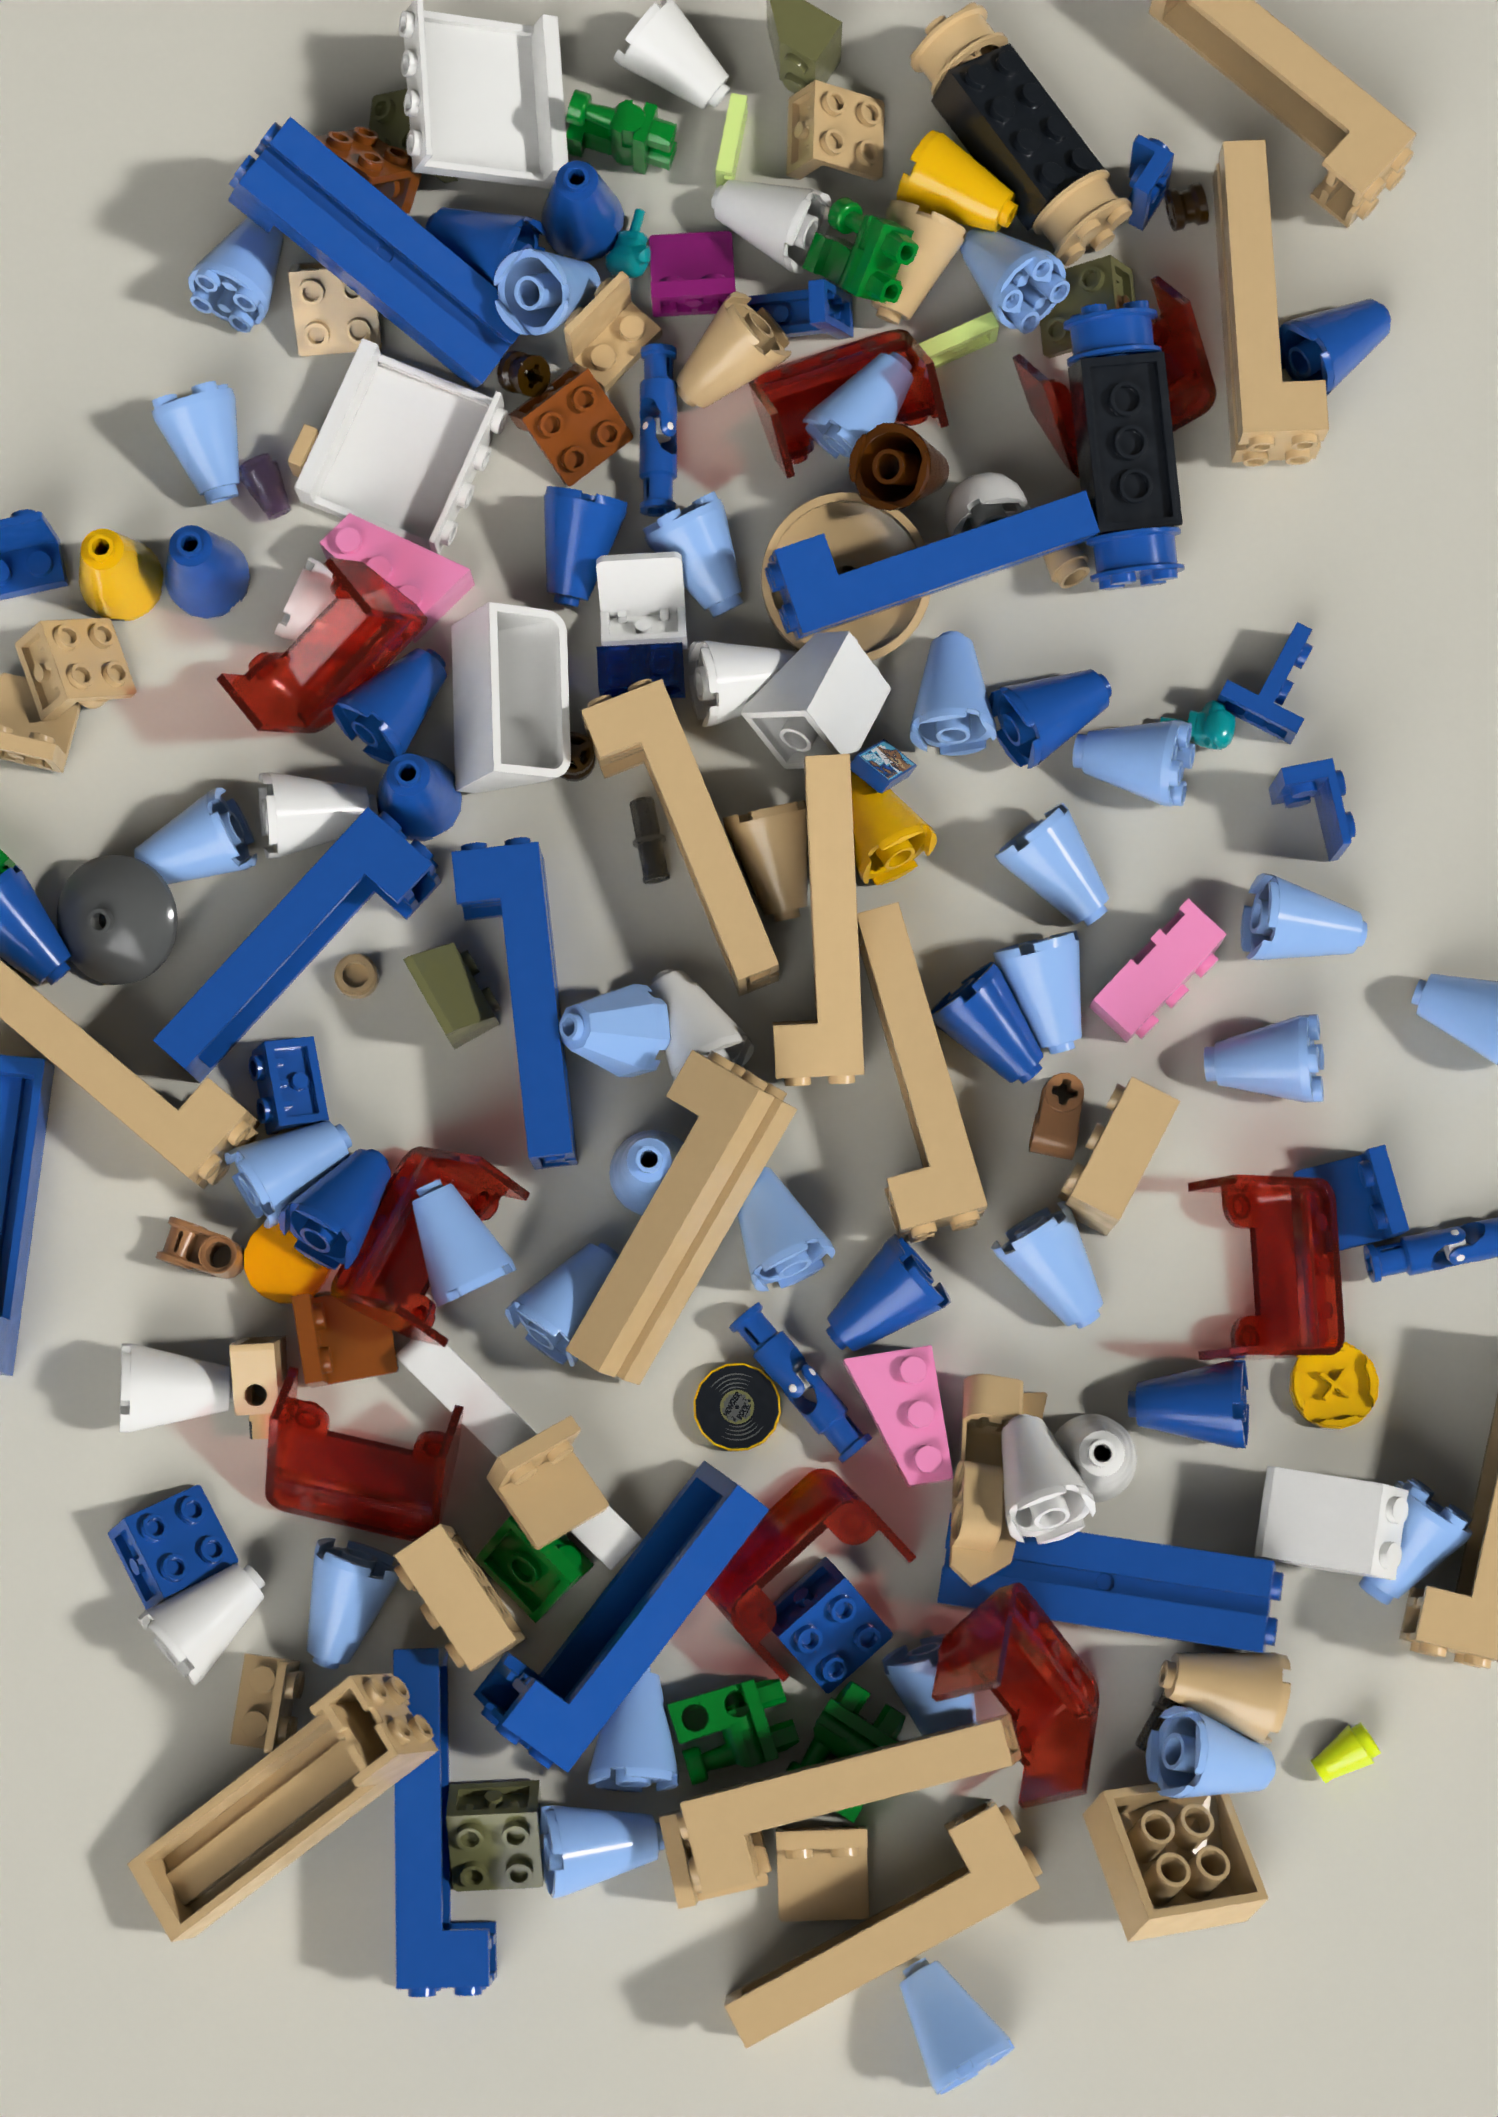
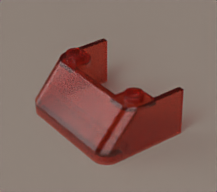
(1187, 369)
(793, 389)
(335, 654)
(1292, 1266)
(390, 1271)
(353, 1477)
(787, 1529)
(1038, 1680)

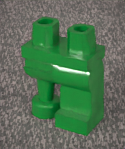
(622, 132)
(868, 265)
(743, 1723)
(845, 1732)

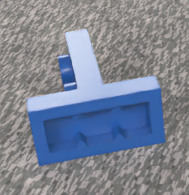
(810, 311)
(1261, 709)

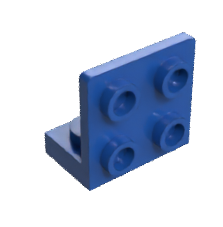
(29, 555)
(1319, 780)
(1365, 1197)
(172, 1545)
(828, 1625)

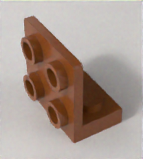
(380, 164)
(573, 424)
(340, 1342)

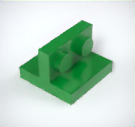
(530, 1575)

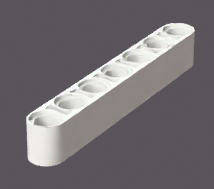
(503, 1429)

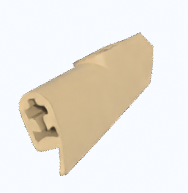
(978, 1521)

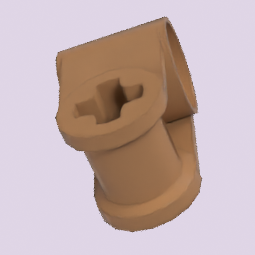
(1058, 1125)
(195, 1246)

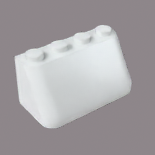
(510, 698)

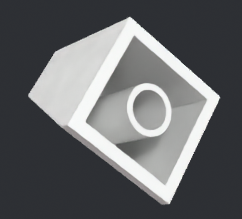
(819, 701)
(1331, 1523)

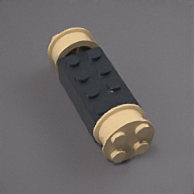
(1019, 133)

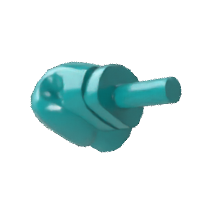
(630, 250)
(1211, 727)

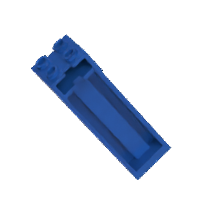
(373, 249)
(822, 600)
(363, 861)
(513, 885)
(23, 1125)
(1138, 1589)
(626, 1626)
(429, 1946)

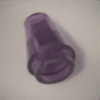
(265, 484)

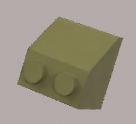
(803, 42)
(453, 993)

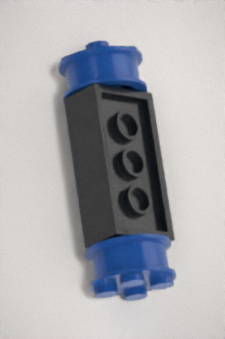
(1125, 443)

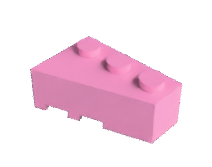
(412, 569)
(1159, 972)
(907, 1410)

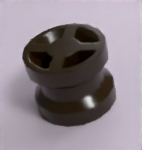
(1186, 206)
(514, 379)
(584, 766)

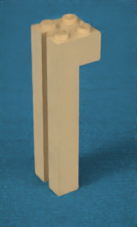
(1354, 133)
(1264, 413)
(646, 730)
(835, 1039)
(188, 1138)
(948, 1184)
(687, 1215)
(1468, 1618)
(284, 1803)
(729, 1821)
(992, 1879)

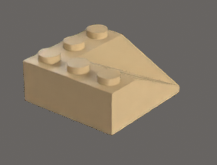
(1119, 1155)
(458, 1598)
(1173, 1861)

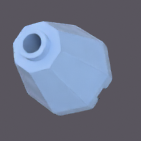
(618, 1030)

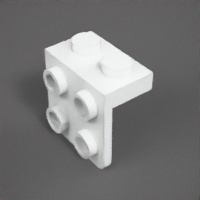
(642, 599)

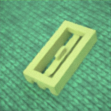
(731, 139)
(962, 340)

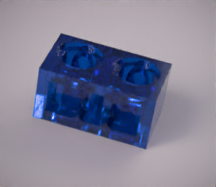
(628, 664)

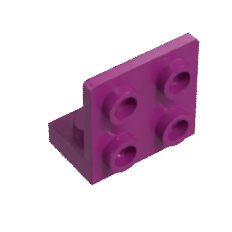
(691, 272)

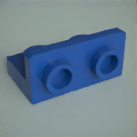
(1149, 177)
(288, 1084)

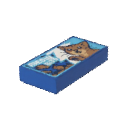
(882, 766)

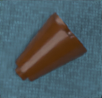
(896, 467)

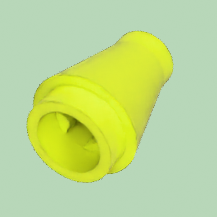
(1346, 1753)

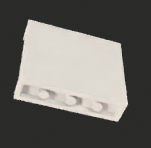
(483, 97)
(400, 449)

